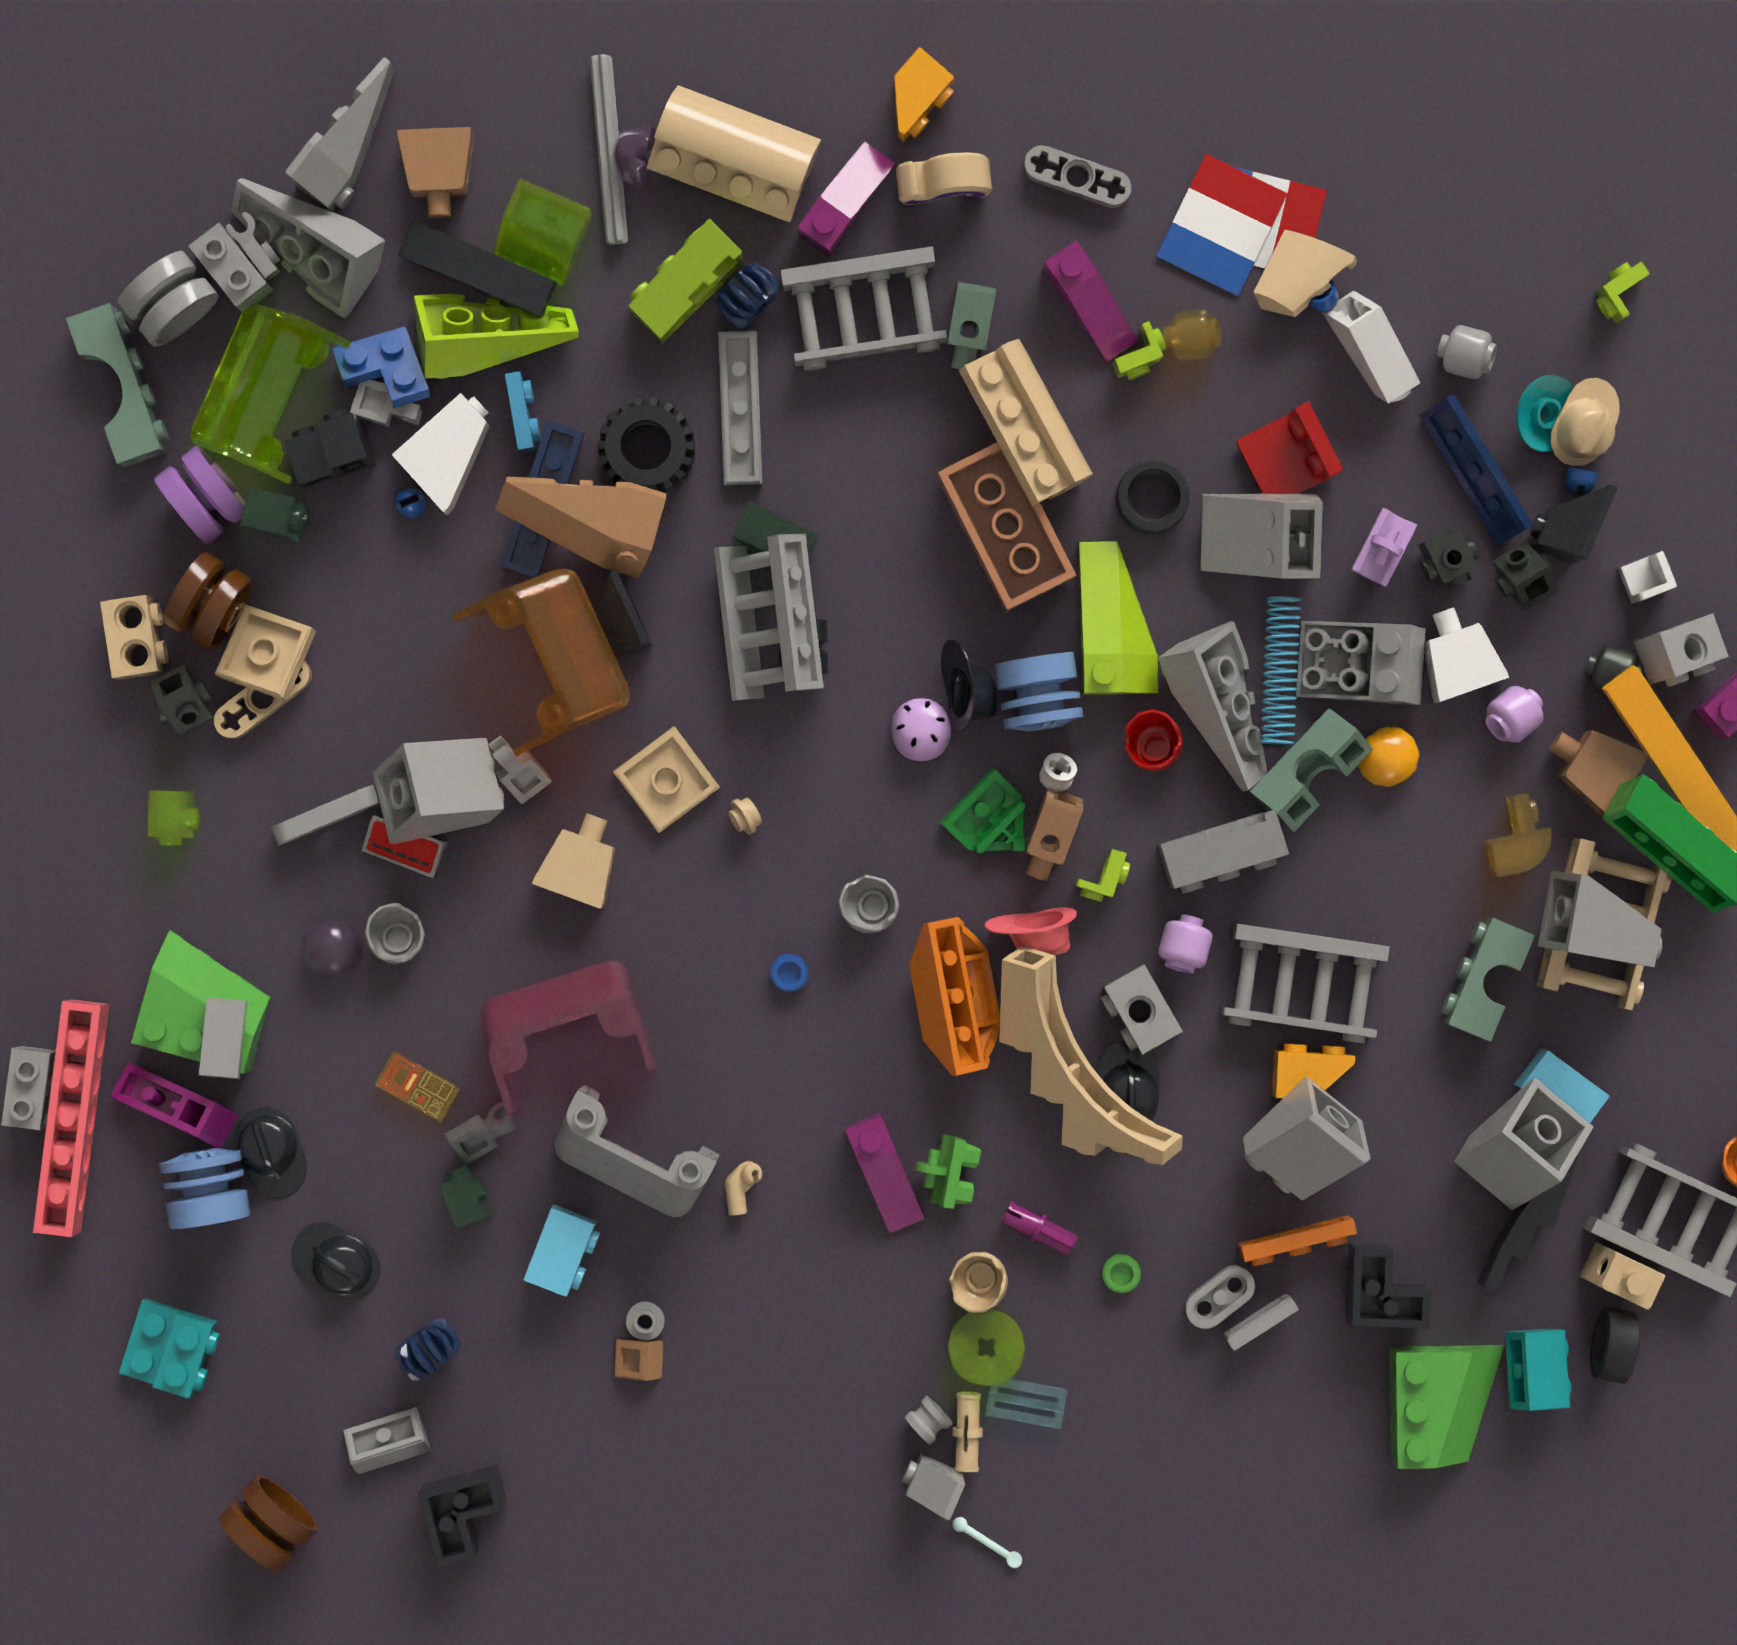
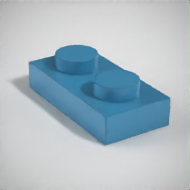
(520, 395)

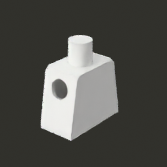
(1460, 658)

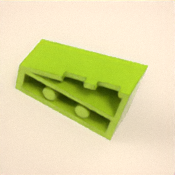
(686, 281)

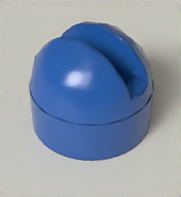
(1327, 300)
(1579, 476)
(414, 509)

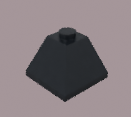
(1572, 527)
(621, 620)

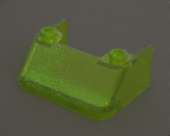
(256, 385)

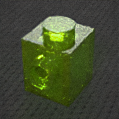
(172, 816)

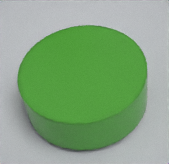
(1121, 1273)

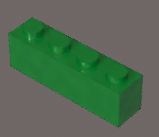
(1675, 842)

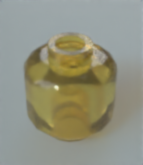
(1193, 334)

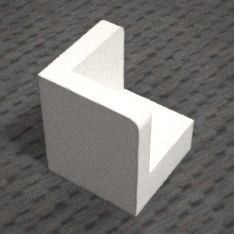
(1647, 577)

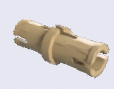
(967, 1427)

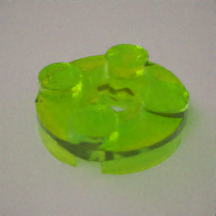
(1008, 1348)

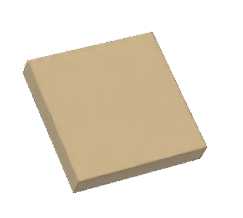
(265, 652)
(666, 779)

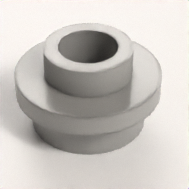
(645, 1308)

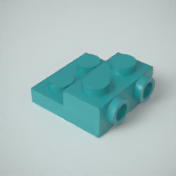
(170, 1348)

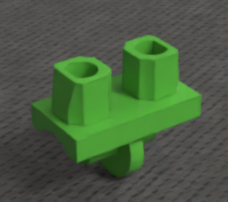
(944, 1170)

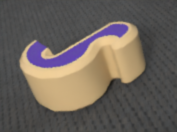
(944, 178)

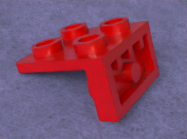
(1290, 453)

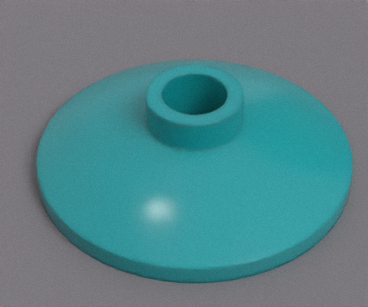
(1543, 394)

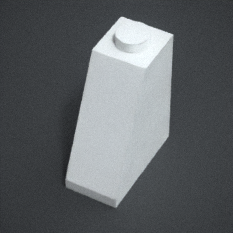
(1373, 346)
(445, 450)

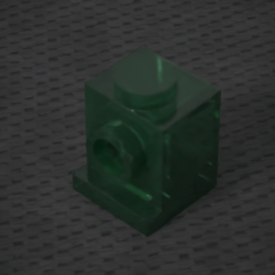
(465, 1197)

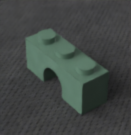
(1326, 745)
(1469, 1006)

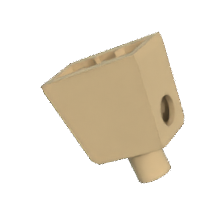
(579, 864)
(1622, 1276)

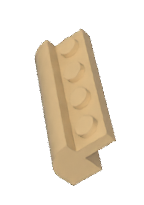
(732, 153)
(1026, 422)

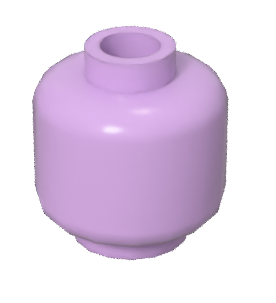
(1514, 714)
(1185, 944)

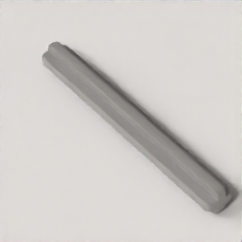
(606, 135)

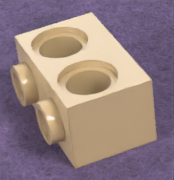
(122, 639)

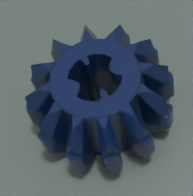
(747, 295)
(427, 1349)

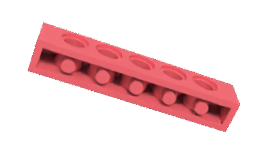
(71, 1118)

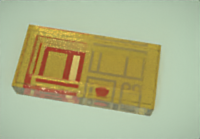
(417, 1086)

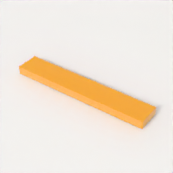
(1671, 753)

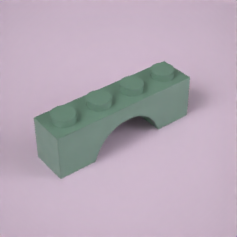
(134, 430)

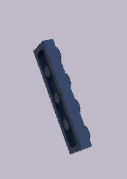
(555, 461)
(1476, 469)

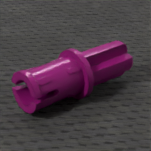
(1039, 1228)

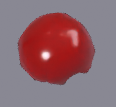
(1153, 740)

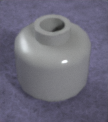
(1467, 352)

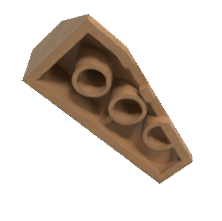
(597, 522)

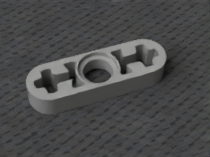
(1063, 185)
(325, 815)

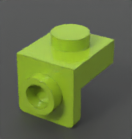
(1621, 280)
(1137, 362)
(1113, 872)

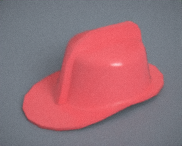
(1038, 930)

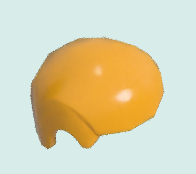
(1392, 757)

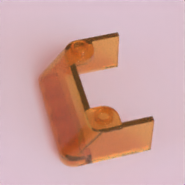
(570, 649)

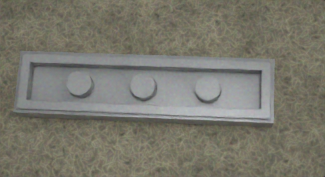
(740, 408)

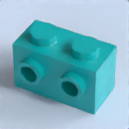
(1537, 1369)

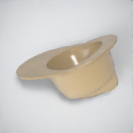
(1586, 423)

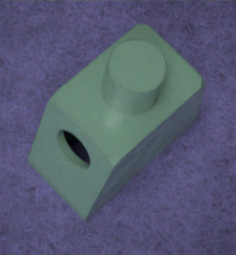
(970, 304)

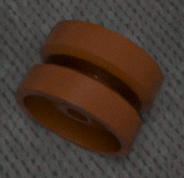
(208, 601)
(268, 1523)

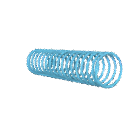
(1281, 670)

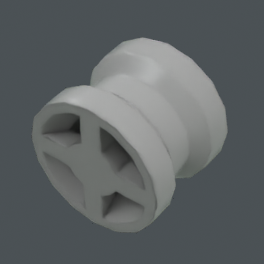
(928, 1420)

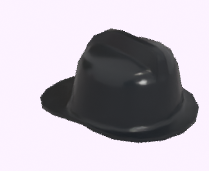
(968, 687)
(1132, 1077)
(270, 1152)
(336, 1261)

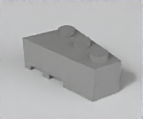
(1223, 851)

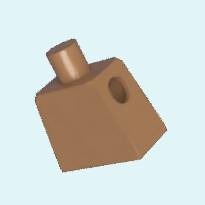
(437, 165)
(1596, 766)
(1056, 816)

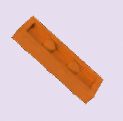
(1297, 1240)

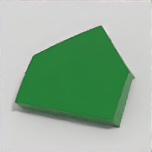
(988, 816)

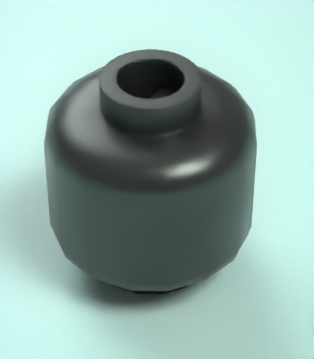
(1609, 664)

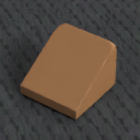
(638, 1359)

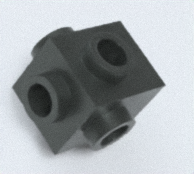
(1435, 558)
(1525, 568)
(181, 699)

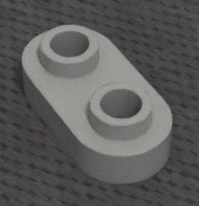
(1221, 1299)

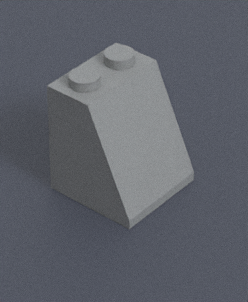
(437, 788)
(1594, 922)
(1307, 1141)
(1525, 1145)

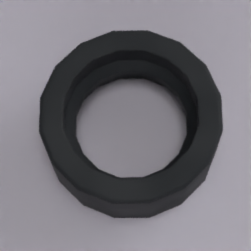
(1142, 469)
(1614, 1345)

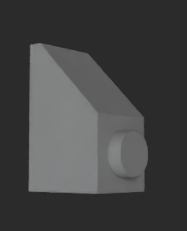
(934, 1485)

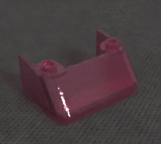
(556, 1001)

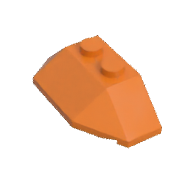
(955, 995)

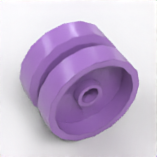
(199, 497)

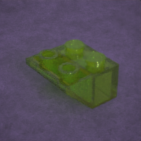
(542, 231)

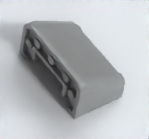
(583, 1148)

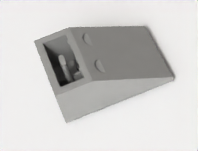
(1262, 534)
(1361, 662)

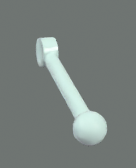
(1013, 1558)

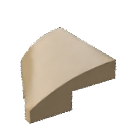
(1299, 272)

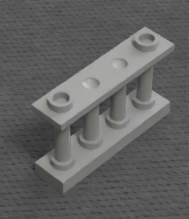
(877, 271)
(794, 612)
(1327, 952)
(1645, 1240)

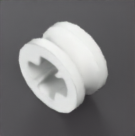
(1055, 782)

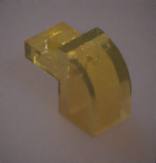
(1524, 847)

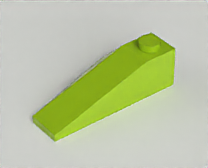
(472, 336)
(1113, 630)

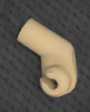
(738, 1183)

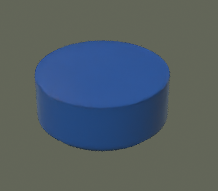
(789, 972)

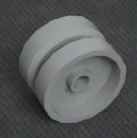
(167, 298)

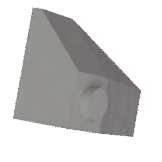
(332, 162)

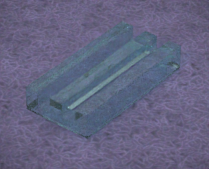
(1058, 1407)

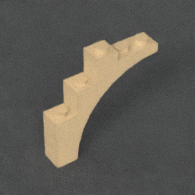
(1060, 1073)

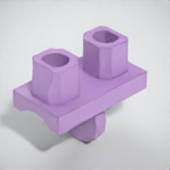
(1383, 547)

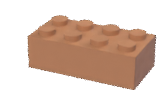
(1004, 528)

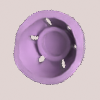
(920, 725)

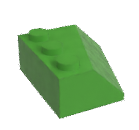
(177, 997)
(1438, 1402)

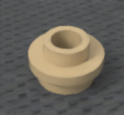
(744, 816)

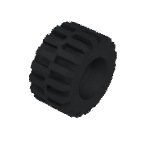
(642, 414)

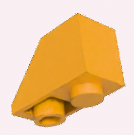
(917, 90)
(1296, 1063)

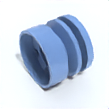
(1038, 691)
(204, 1189)

